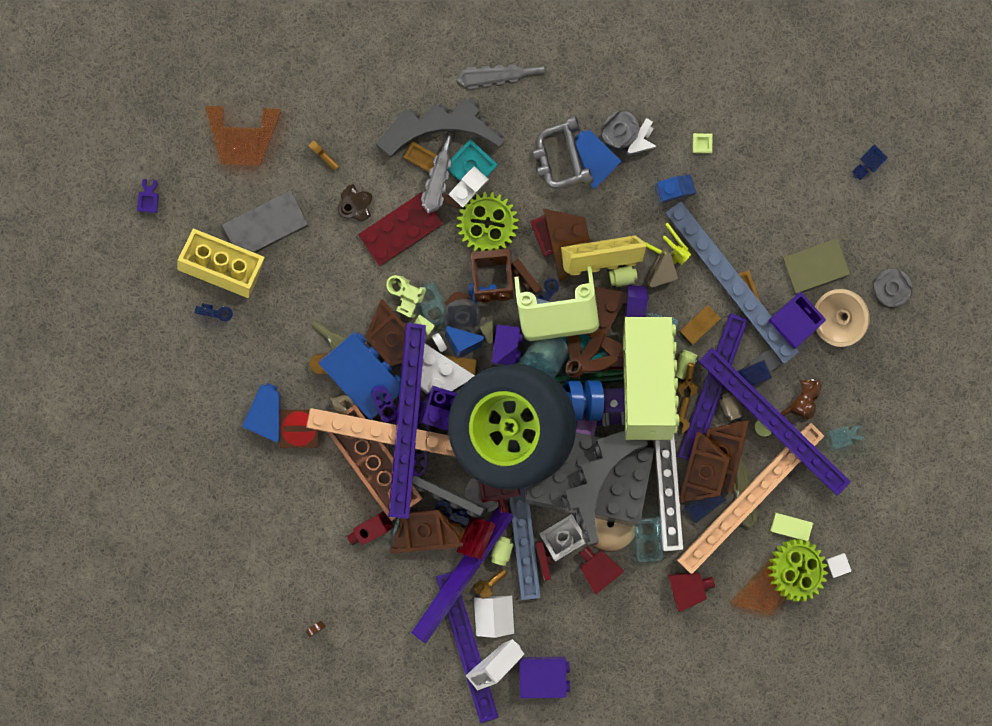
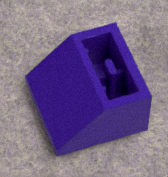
(797, 320)
(437, 407)

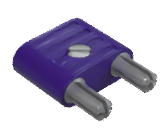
(613, 402)

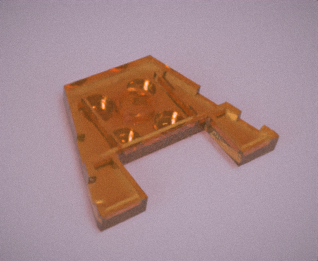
(241, 144)

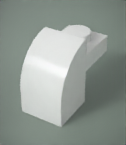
(468, 186)

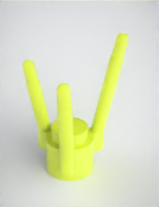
(680, 253)

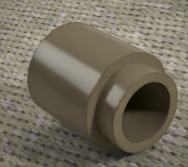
(731, 406)

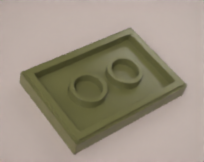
(816, 265)

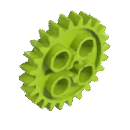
(490, 205)
(813, 576)

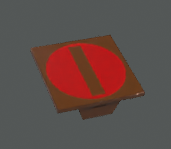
(294, 431)

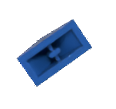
(462, 341)

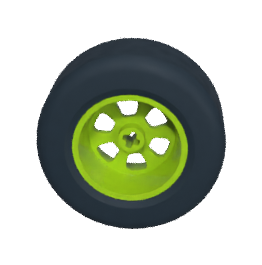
(471, 430)

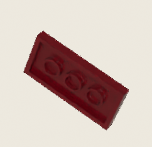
(399, 230)

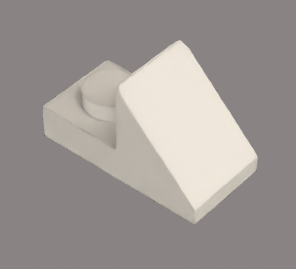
(641, 144)

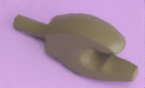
(340, 402)

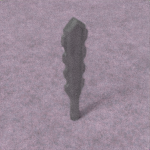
(487, 76)
(435, 186)

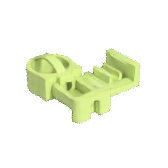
(409, 294)

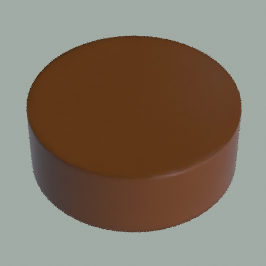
(315, 628)

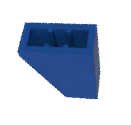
(595, 156)
(674, 188)
(265, 413)

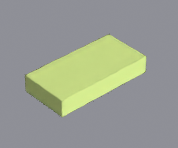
(791, 526)

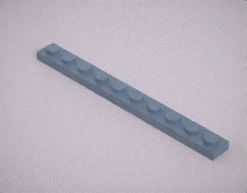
(730, 280)

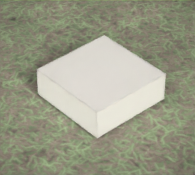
(838, 565)

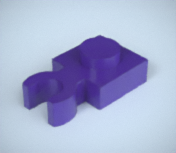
(148, 199)

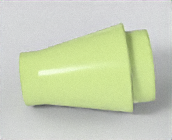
(684, 358)

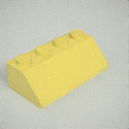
(603, 254)
(220, 263)

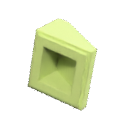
(429, 326)

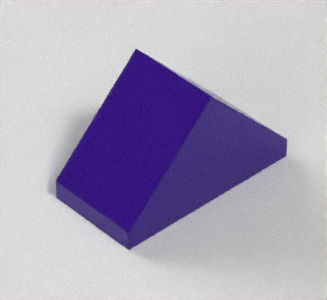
(636, 301)

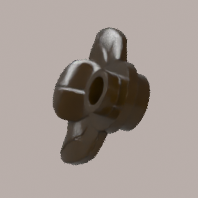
(357, 201)

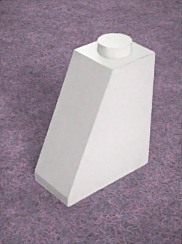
(495, 665)

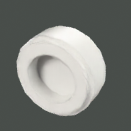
(439, 342)

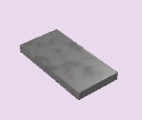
(266, 223)

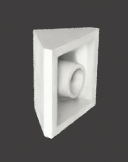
(563, 537)
(494, 616)

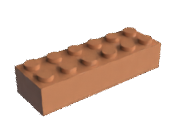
(372, 463)

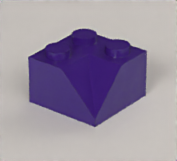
(506, 345)

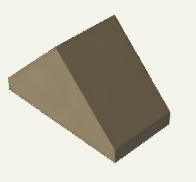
(663, 270)

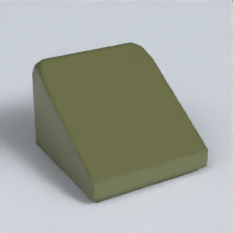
(487, 330)

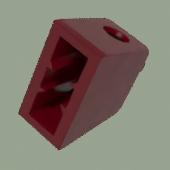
(375, 526)
(599, 569)
(689, 588)

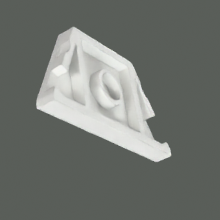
(441, 371)

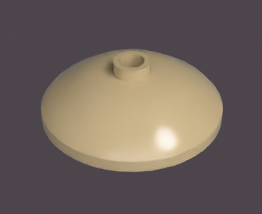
(836, 329)
(613, 537)

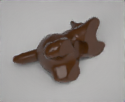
(804, 403)

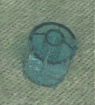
(546, 355)

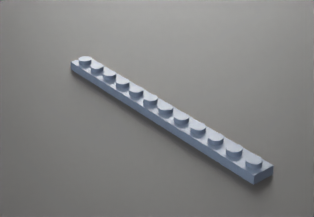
(523, 532)

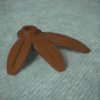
(582, 360)

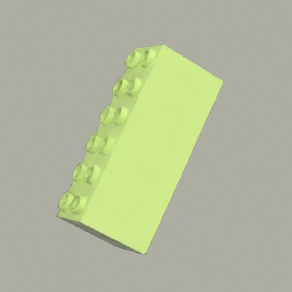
(650, 378)

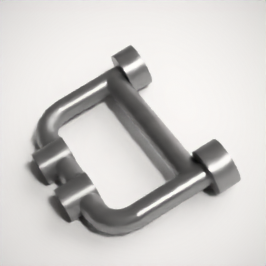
(541, 154)

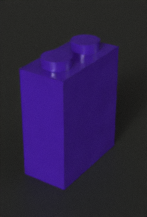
(544, 677)

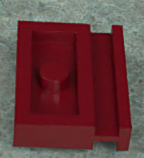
(476, 538)

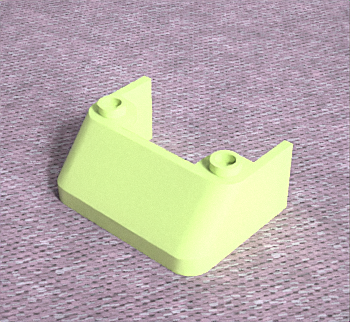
(558, 317)

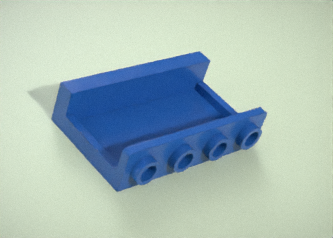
(359, 371)

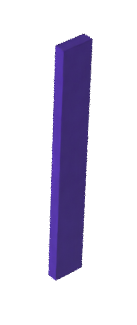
(712, 388)
(457, 582)
(468, 653)

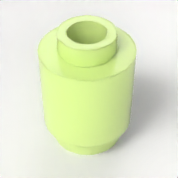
(623, 276)
(501, 551)

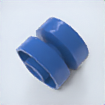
(586, 399)

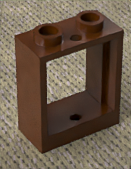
(492, 258)

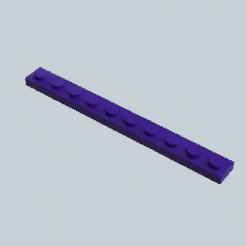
(407, 421)
(774, 421)

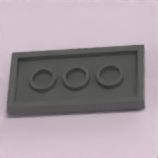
(455, 500)

